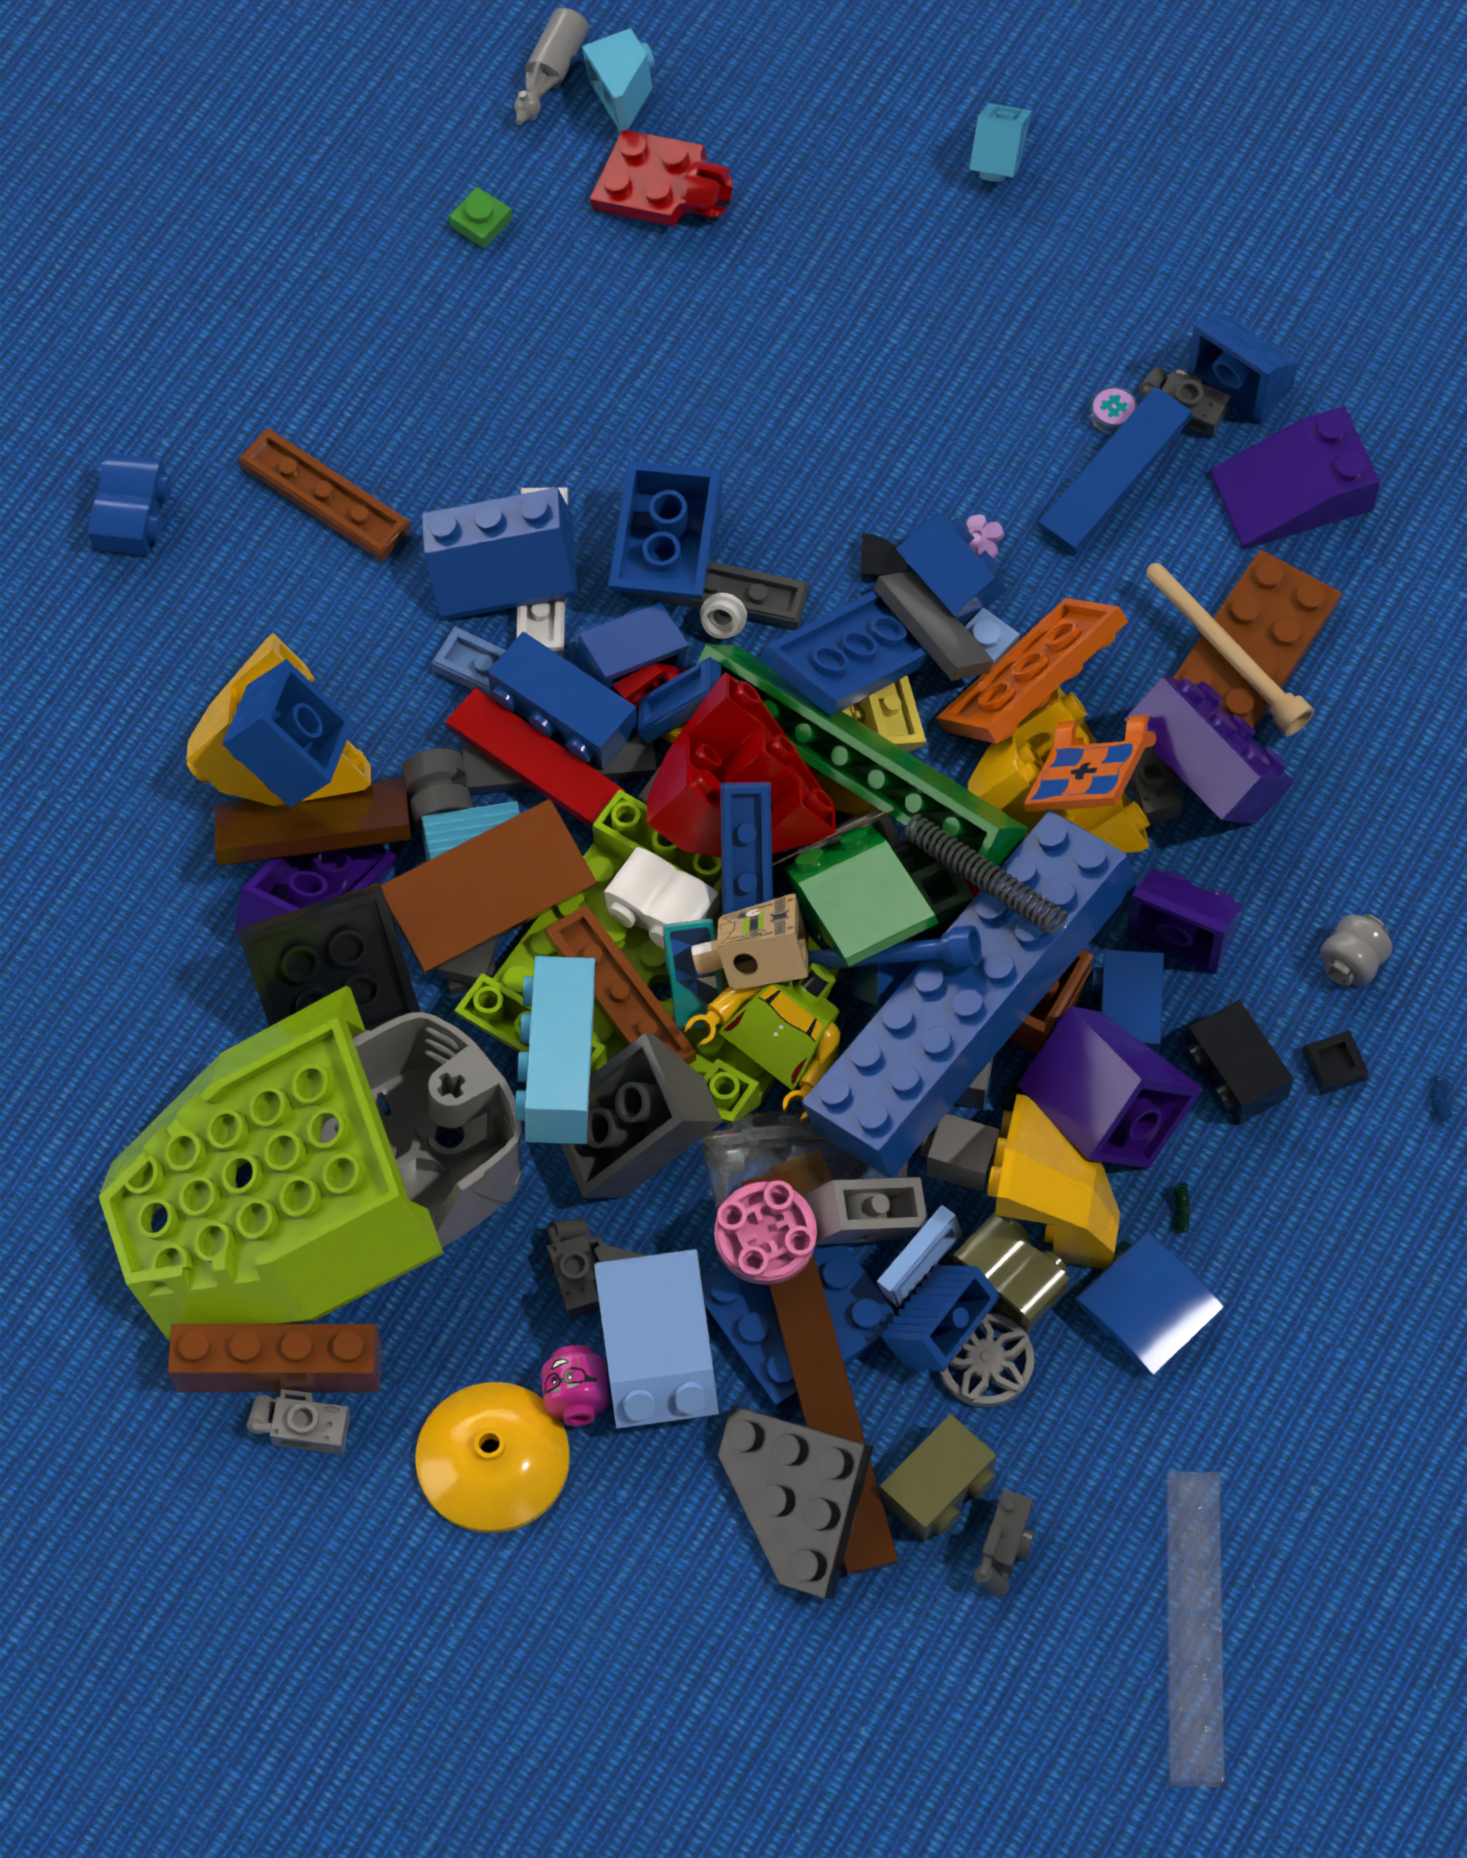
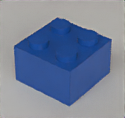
(288, 733)

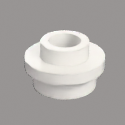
(720, 626)

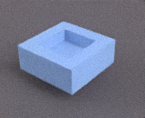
(992, 634)

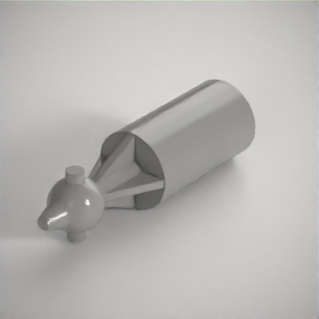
(550, 60)

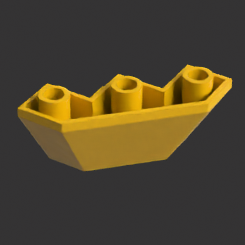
(1014, 764)
(1051, 1182)

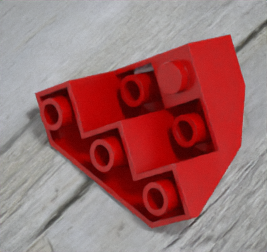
(729, 742)

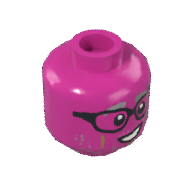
(575, 1385)

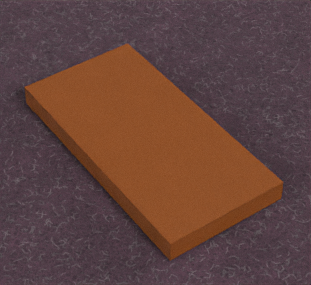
(487, 886)

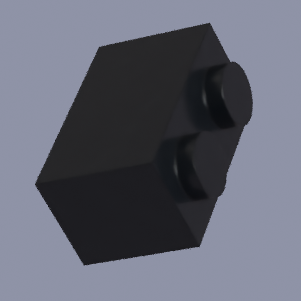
(1237, 1063)

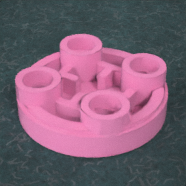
(765, 1232)

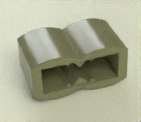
(1019, 1272)

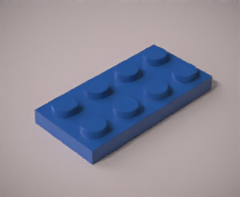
(847, 654)

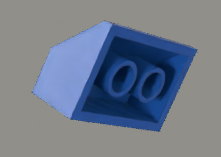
(500, 553)

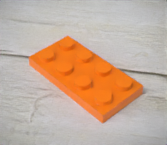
(1032, 670)

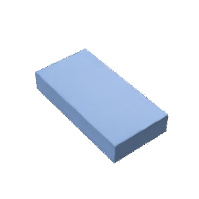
(919, 1257)

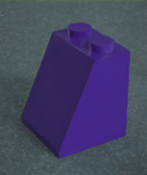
(1108, 1089)

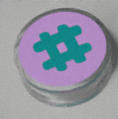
(1111, 408)

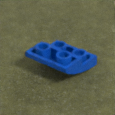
(1148, 1303)

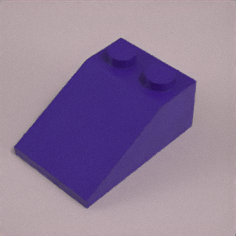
(1297, 479)
(308, 879)

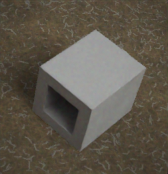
(961, 1152)

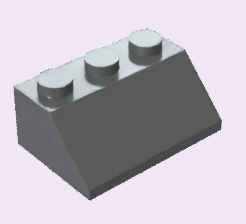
(640, 1118)

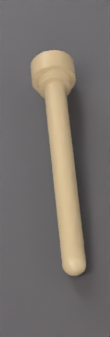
(1289, 711)

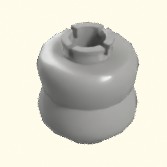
(1356, 950)

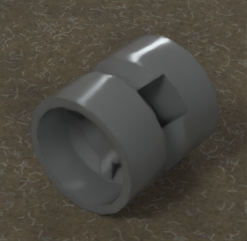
(436, 782)

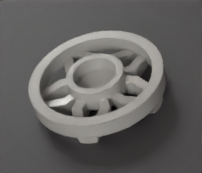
(987, 1362)

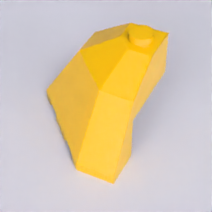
(214, 763)

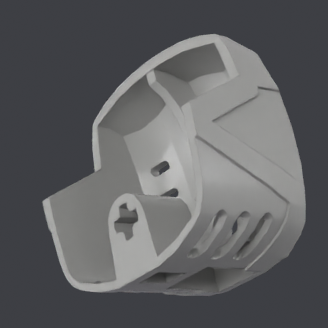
(436, 1093)

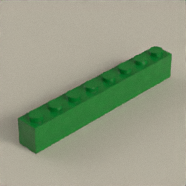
(874, 765)

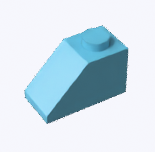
(620, 74)
(999, 141)

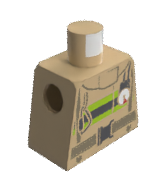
(758, 945)

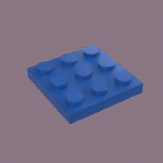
(750, 1327)

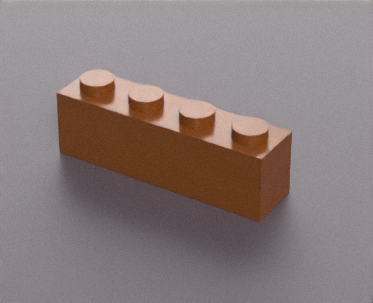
(275, 1358)

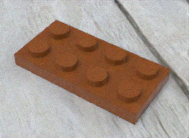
(1275, 620)

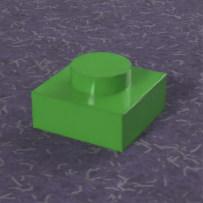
(480, 217)

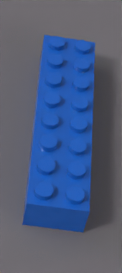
(955, 1019)

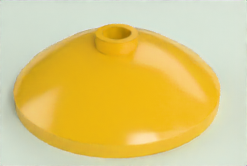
(496, 1488)

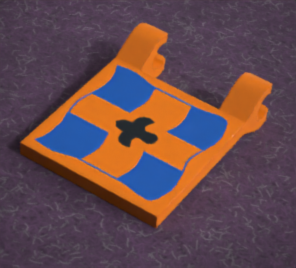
(1088, 773)

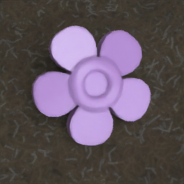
(984, 534)

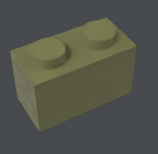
(939, 1479)

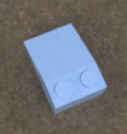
(656, 1338)

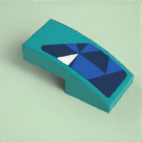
(689, 991)

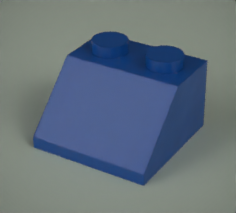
(1240, 365)

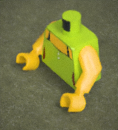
(781, 1028)

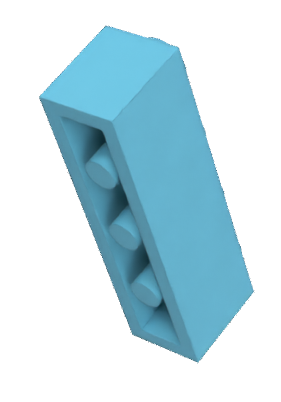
(559, 1050)

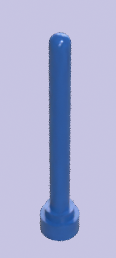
(958, 947)

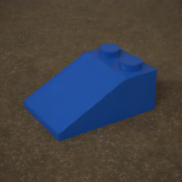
(666, 530)

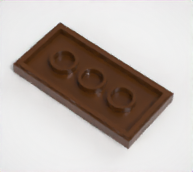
(261, 831)

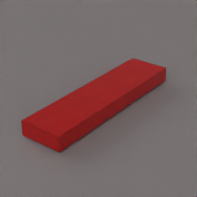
(532, 757)

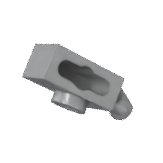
(300, 1423)

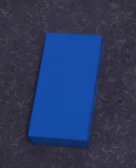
(676, 700)

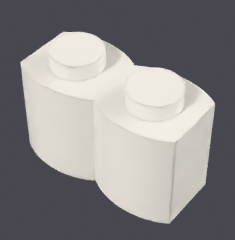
(656, 893)

